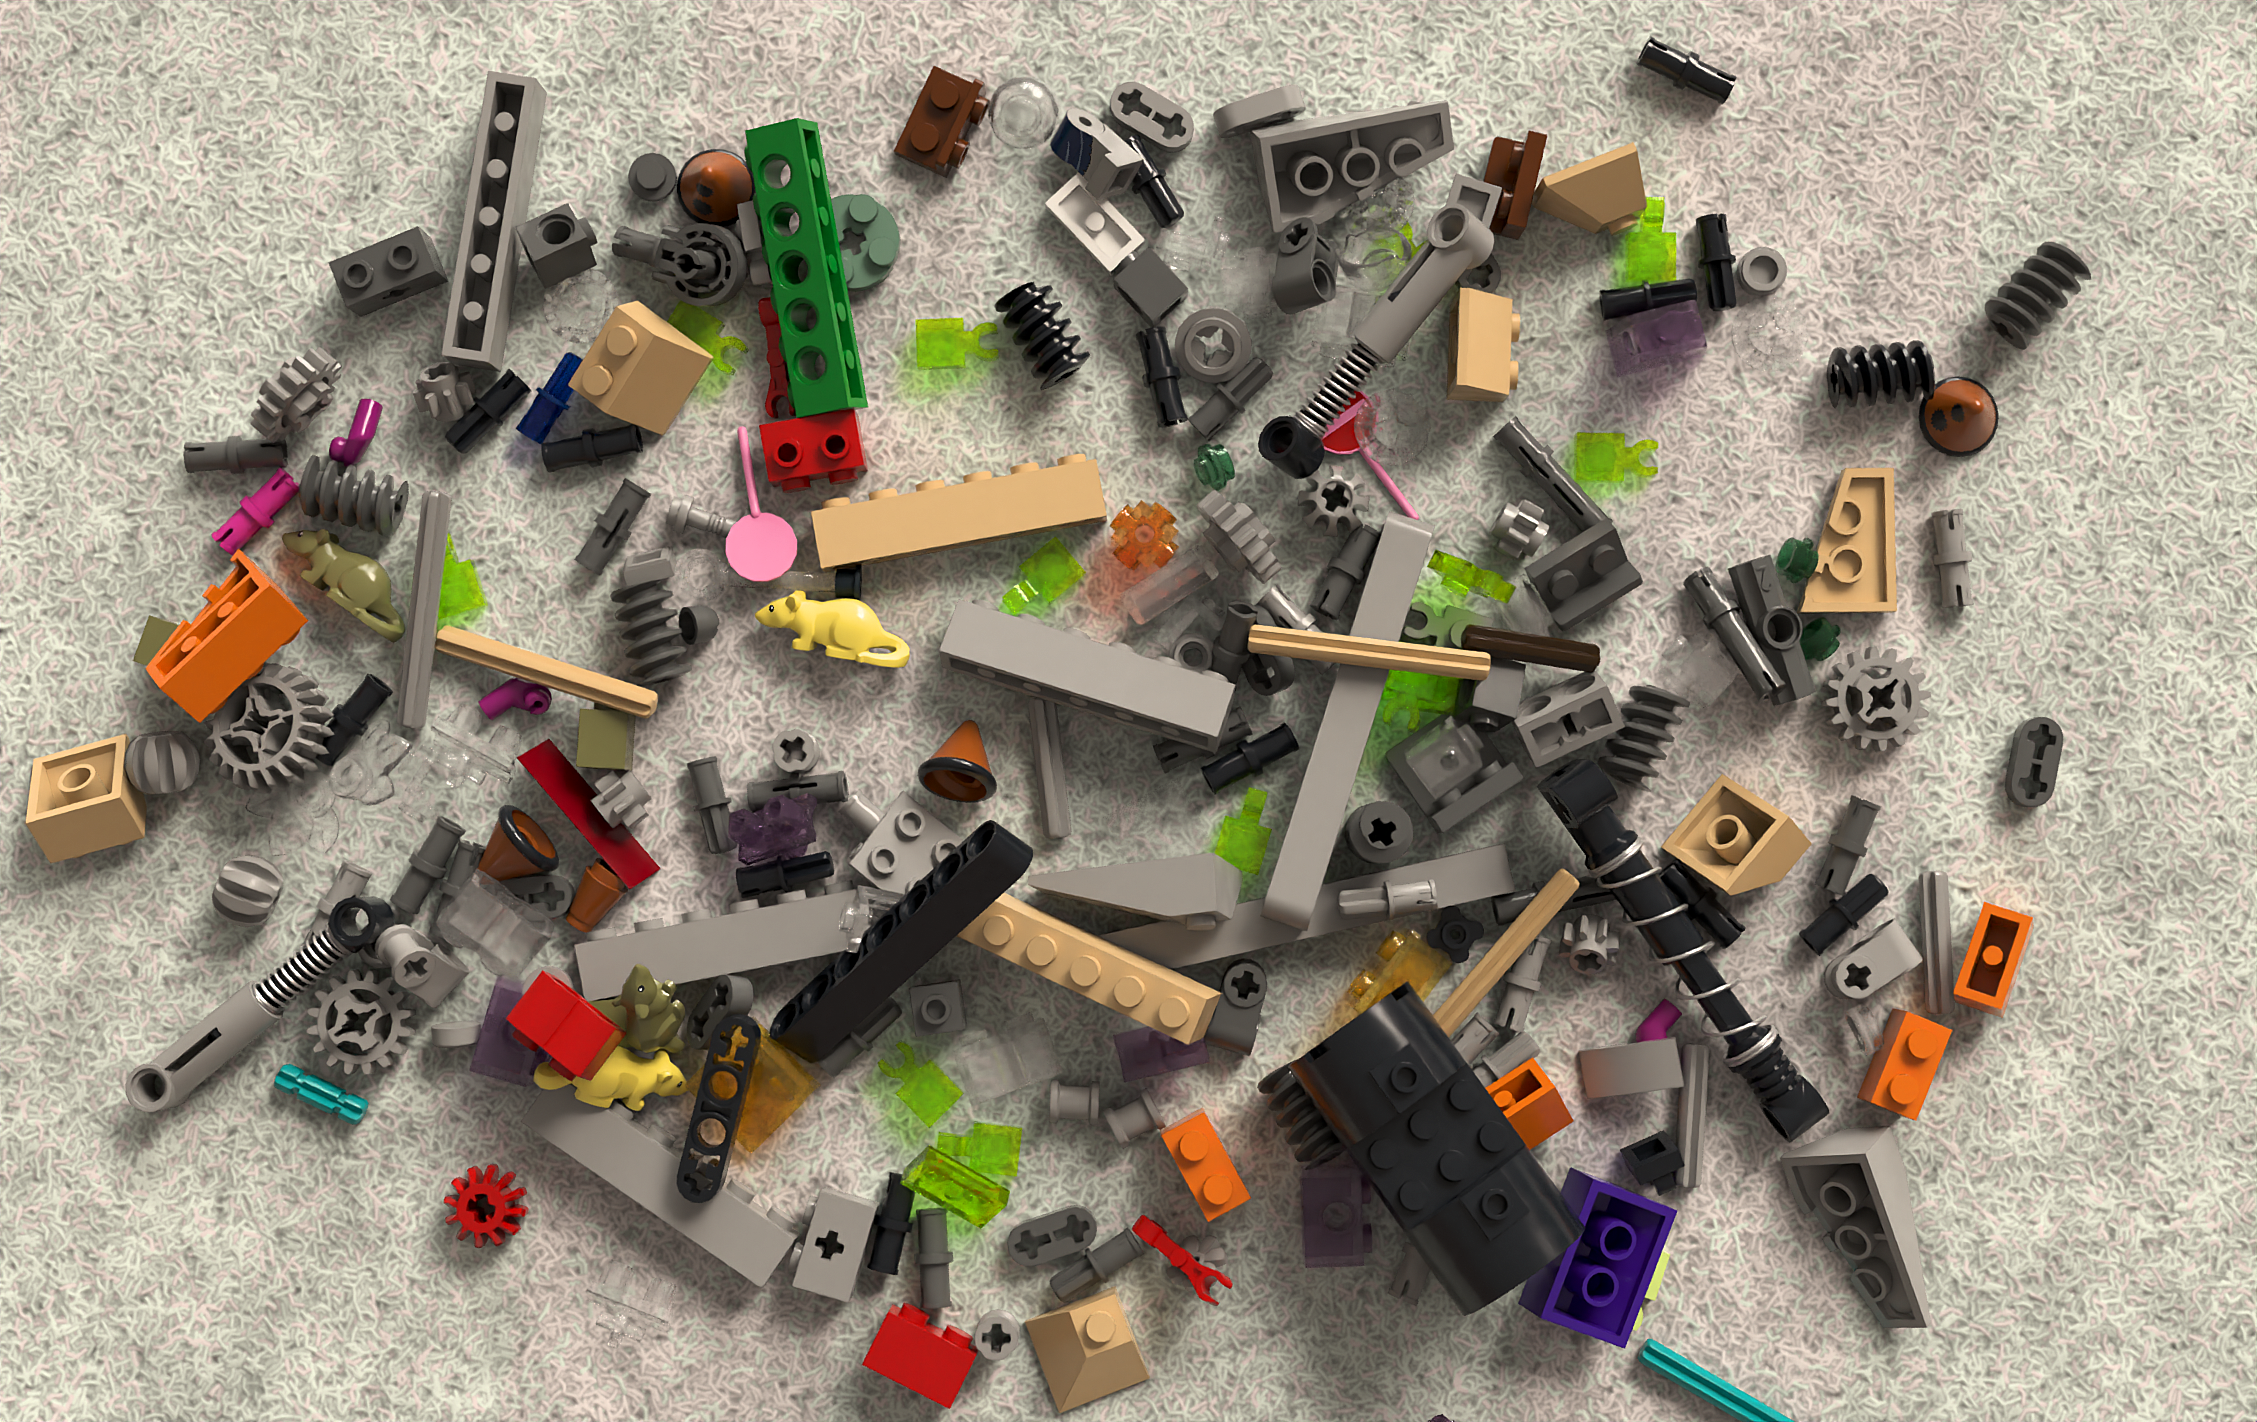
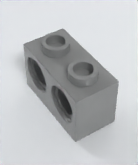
(1566, 718)

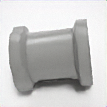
(781, 754)
(1074, 1102)
(1134, 1118)
(985, 1343)

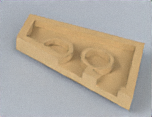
(1856, 548)

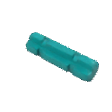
(321, 1094)

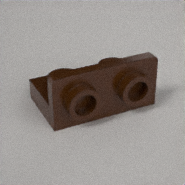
(941, 122)
(1515, 169)

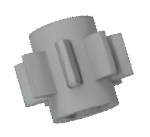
(444, 391)
(1519, 529)
(621, 799)
(1589, 944)

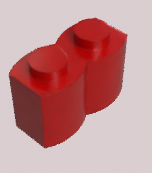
(565, 1027)

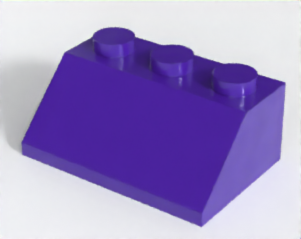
(1608, 1269)

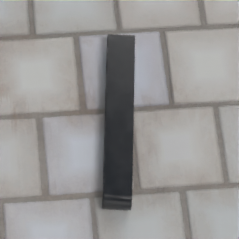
(902, 941)

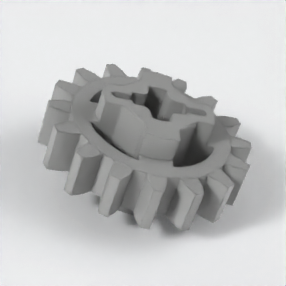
(296, 394)
(1239, 536)
(1892, 712)
(371, 1038)

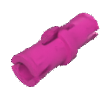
(256, 511)

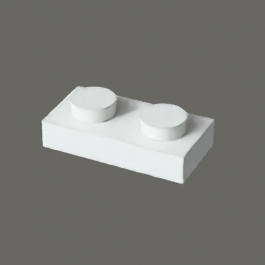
(1094, 223)

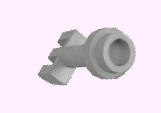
(682, 514)

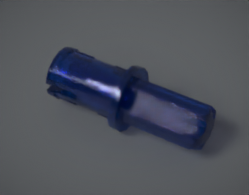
(550, 400)

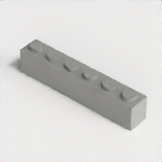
(494, 207)
(1087, 674)
(716, 945)
(646, 1168)

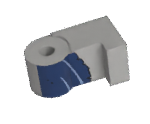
(1095, 153)

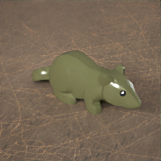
(354, 579)
(650, 1015)

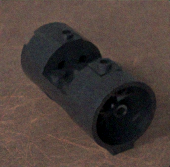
(1437, 1150)

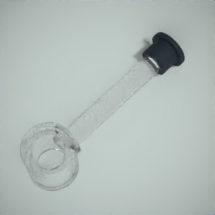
(844, 583)

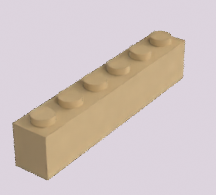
(958, 514)
(1094, 968)

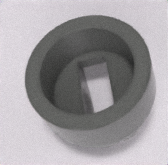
(698, 624)

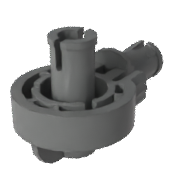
(690, 260)

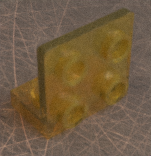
(1402, 960)
(775, 1089)

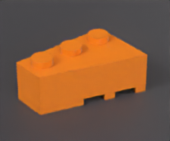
(227, 640)

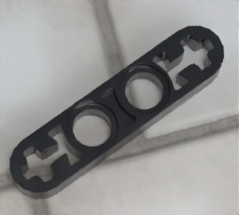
(712, 1106)

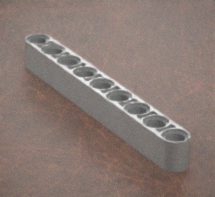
(1345, 726)
(1456, 877)

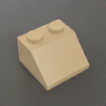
(1481, 347)
(640, 368)
(84, 800)

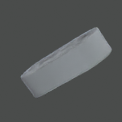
(1158, 107)
(1259, 111)

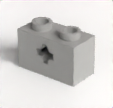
(836, 1273)

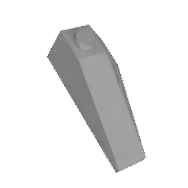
(1335, 160)
(1175, 889)
(1864, 1203)

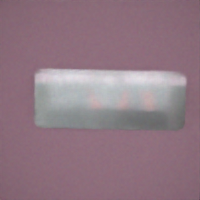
(1169, 585)

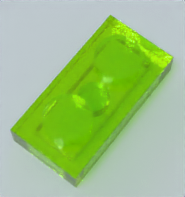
(955, 1186)

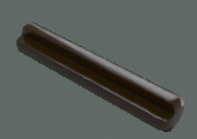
(1531, 648)

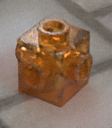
(1136, 553)

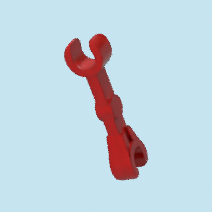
(778, 367)
(1199, 1275)

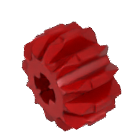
(499, 1195)

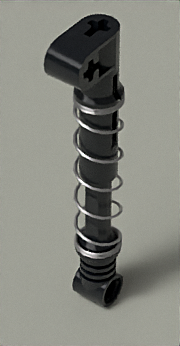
(1581, 800)

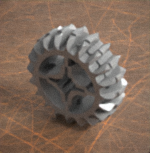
(281, 738)

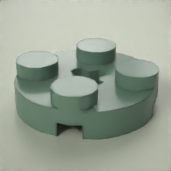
(881, 245)

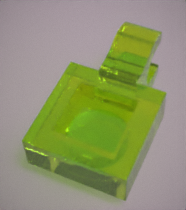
(1651, 252)
(1047, 574)
(460, 585)
(1242, 839)
(991, 1147)

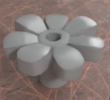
(1205, 1253)

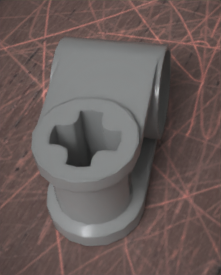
(1878, 957)
(420, 964)

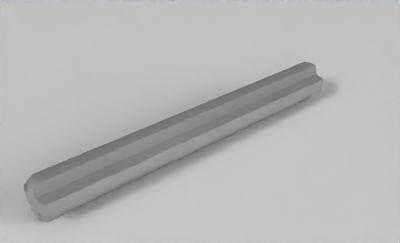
(424, 609)

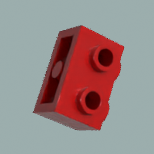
(813, 450)
(921, 1354)

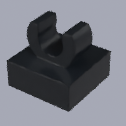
(1653, 1161)

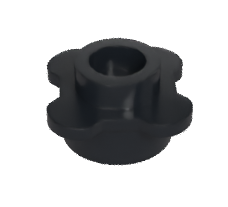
(1450, 921)

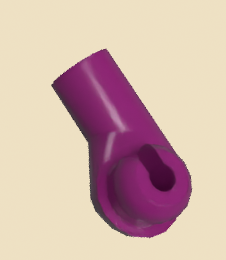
(360, 435)
(516, 694)
(1658, 1022)

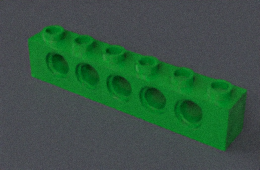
(816, 242)

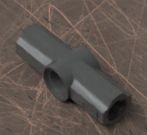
(1761, 601)

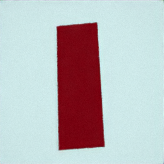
(574, 798)

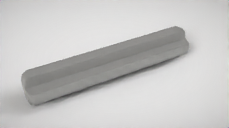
(1049, 768)
(1936, 942)
(1692, 1114)

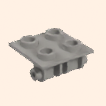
(903, 847)

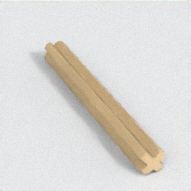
(1369, 652)
(546, 671)
(1506, 950)

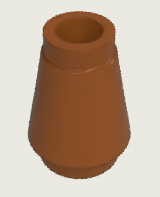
(595, 896)

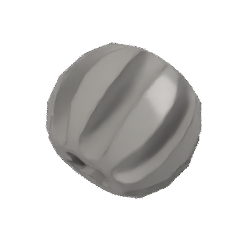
(1340, 514)
(162, 762)
(247, 890)

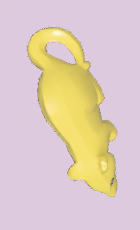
(842, 625)
(622, 1077)

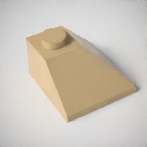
(1596, 192)
(1737, 839)
(1087, 1349)

